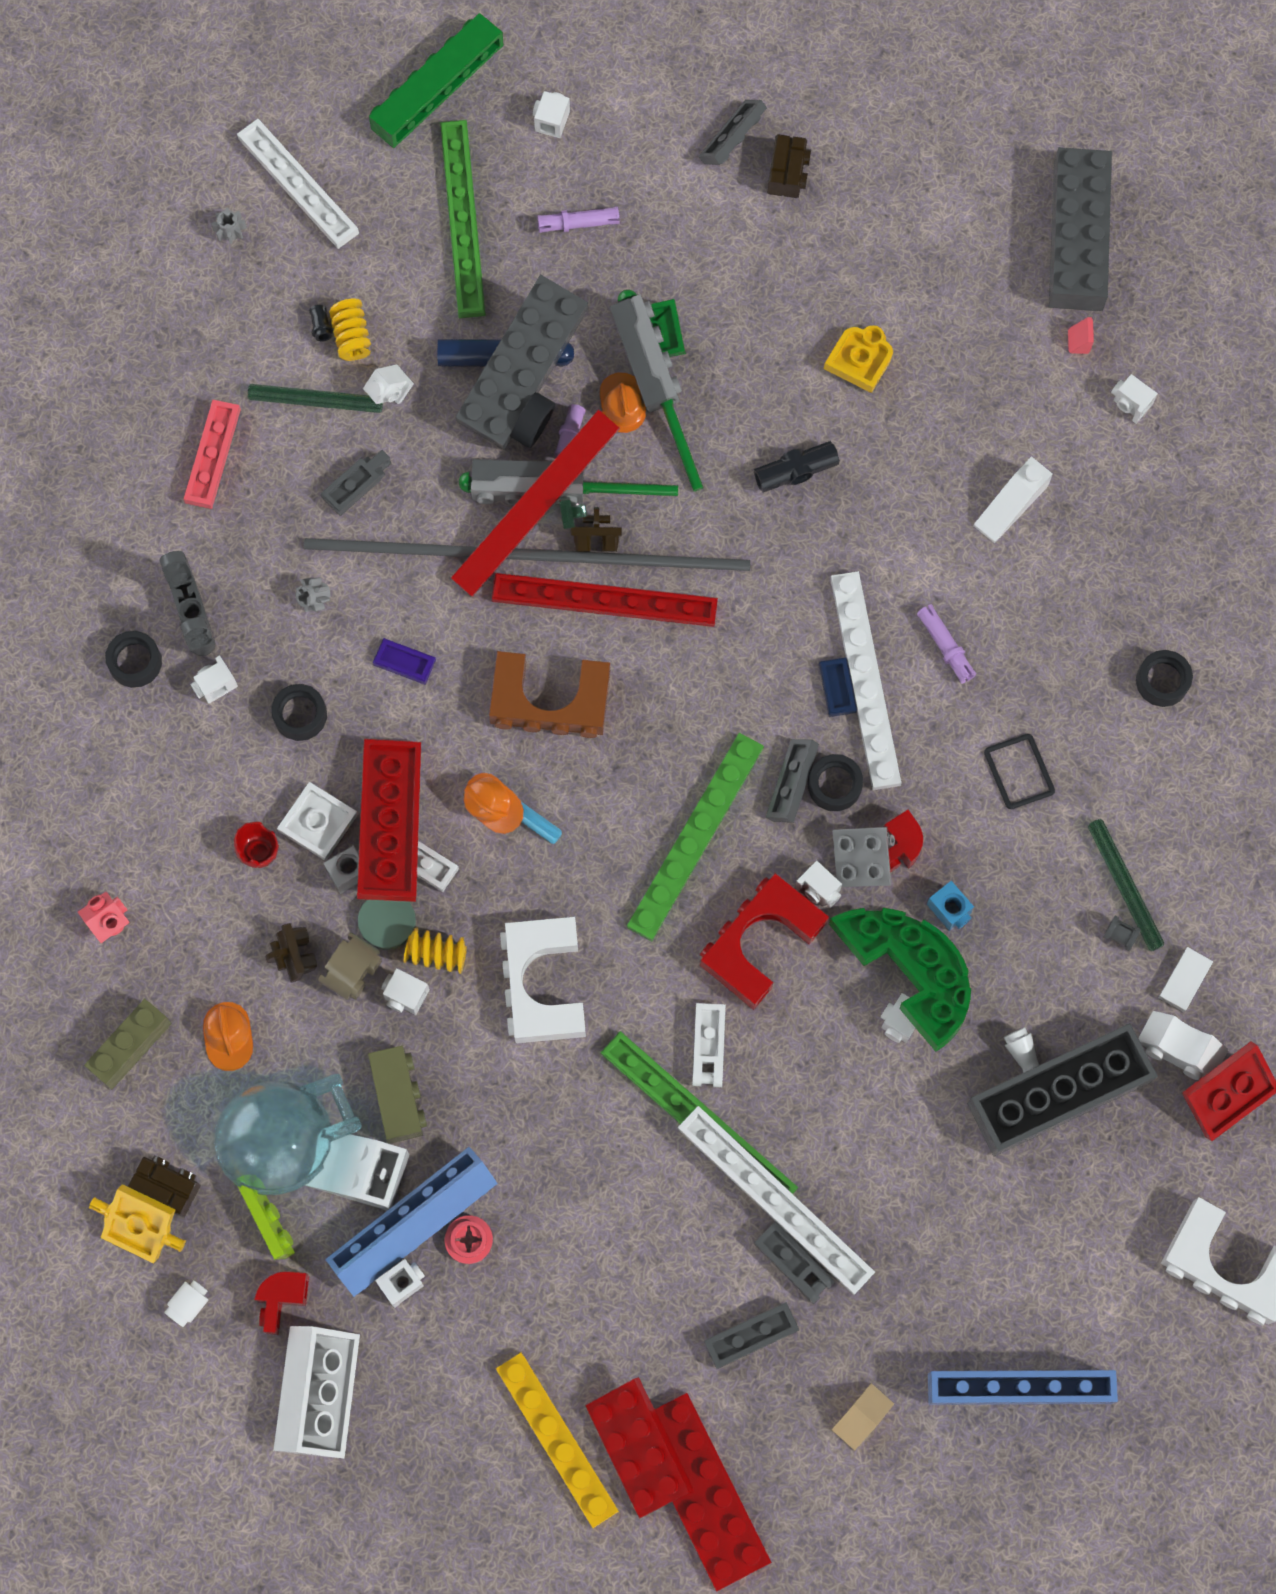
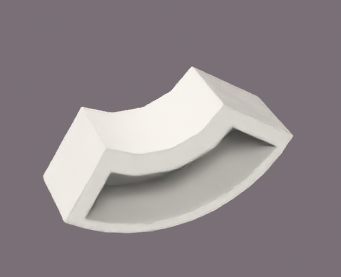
(1181, 1045)

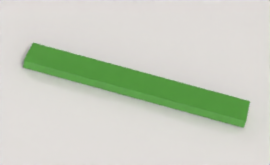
(462, 219)
(671, 1094)

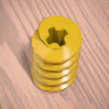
(350, 329)
(435, 950)

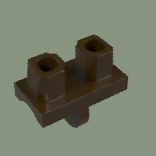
(609, 535)
(287, 955)

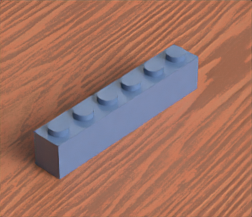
(411, 1221)
(1022, 1387)

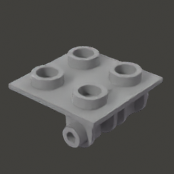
(862, 856)

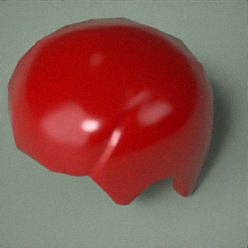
(255, 845)

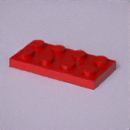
(639, 1447)

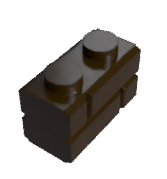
(787, 166)
(165, 1185)

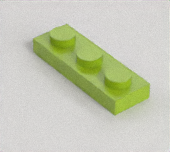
(266, 1218)

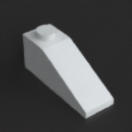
(1013, 499)

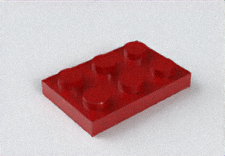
(1231, 1091)

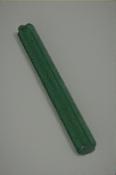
(313, 398)
(1126, 885)

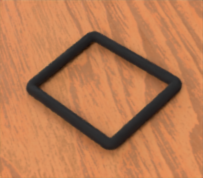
(1041, 764)

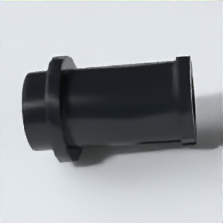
(320, 323)

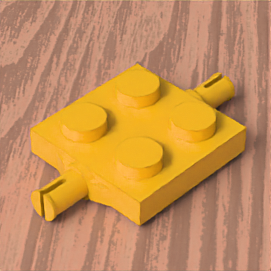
(137, 1223)

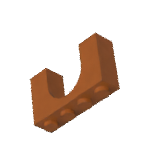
(582, 715)

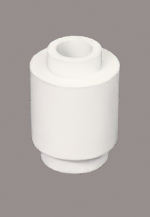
(187, 1303)

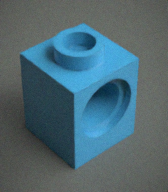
(952, 894)

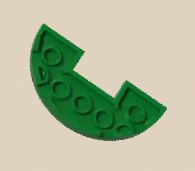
(924, 957)

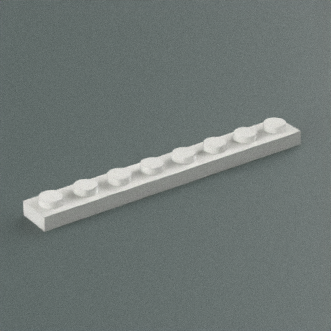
(865, 681)
(776, 1200)

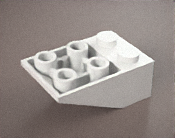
(362, 1171)

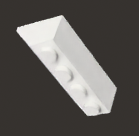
(316, 1392)

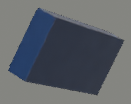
(837, 687)

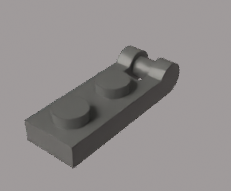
(793, 1261)

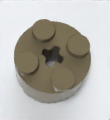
(350, 966)

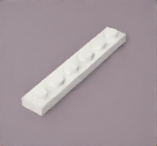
(298, 183)

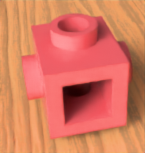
(104, 916)

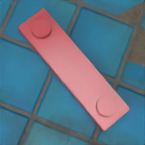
(212, 454)

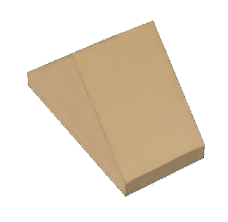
(863, 1417)

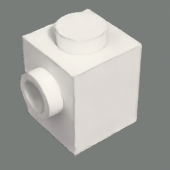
(551, 114)
(404, 992)
(896, 1023)

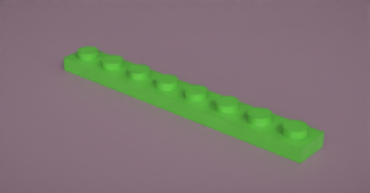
(695, 837)

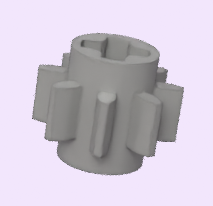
(229, 225)
(312, 594)

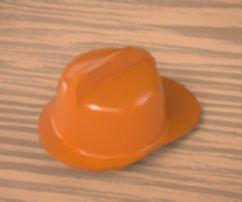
(622, 401)
(493, 803)
(228, 1036)

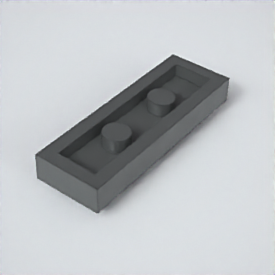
(733, 132)
(792, 780)
(751, 1335)

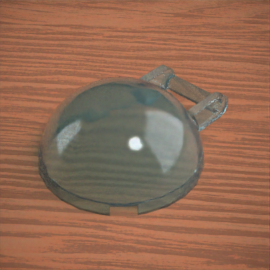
(280, 1134)

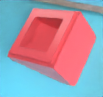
(1081, 337)

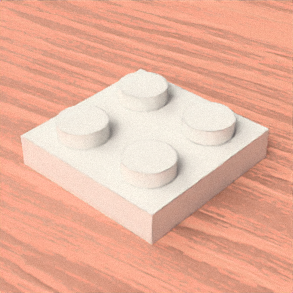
(317, 821)

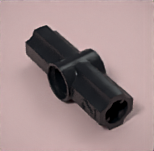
(796, 466)

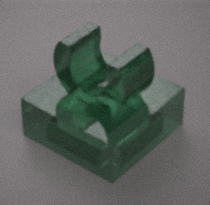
(569, 512)

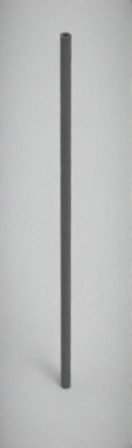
(530, 554)

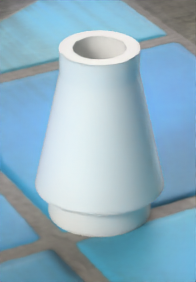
(1022, 1049)

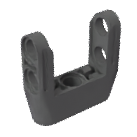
(196, 630)

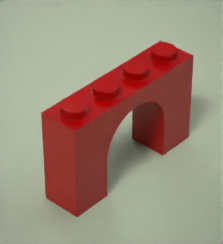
(775, 902)

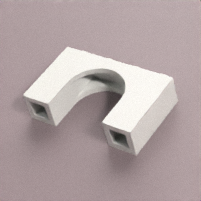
(524, 944)
(1190, 1259)

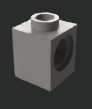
(335, 865)

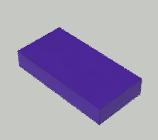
(404, 661)

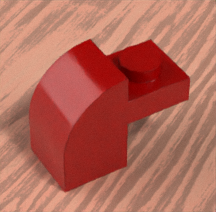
(908, 840)
(280, 1290)

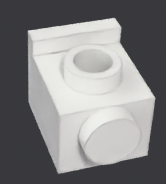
(388, 385)
(1133, 397)
(213, 681)
(820, 885)
(389, 1282)

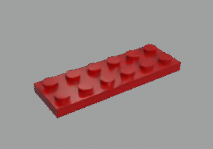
(389, 820)
(713, 1510)

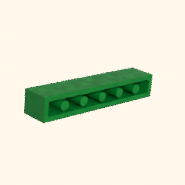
(436, 80)

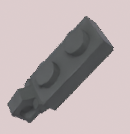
(355, 482)

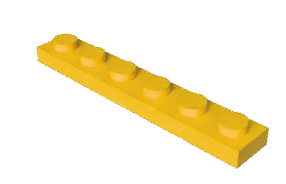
(557, 1440)

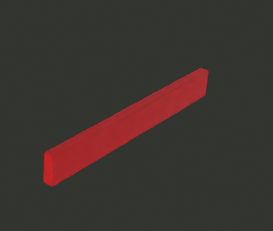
(535, 503)
(604, 599)

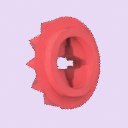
(458, 1230)

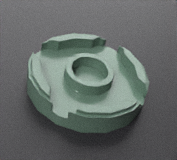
(386, 923)

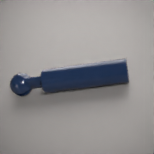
(479, 351)

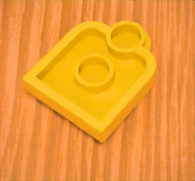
(860, 356)

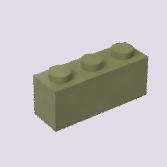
(128, 1044)
(397, 1094)

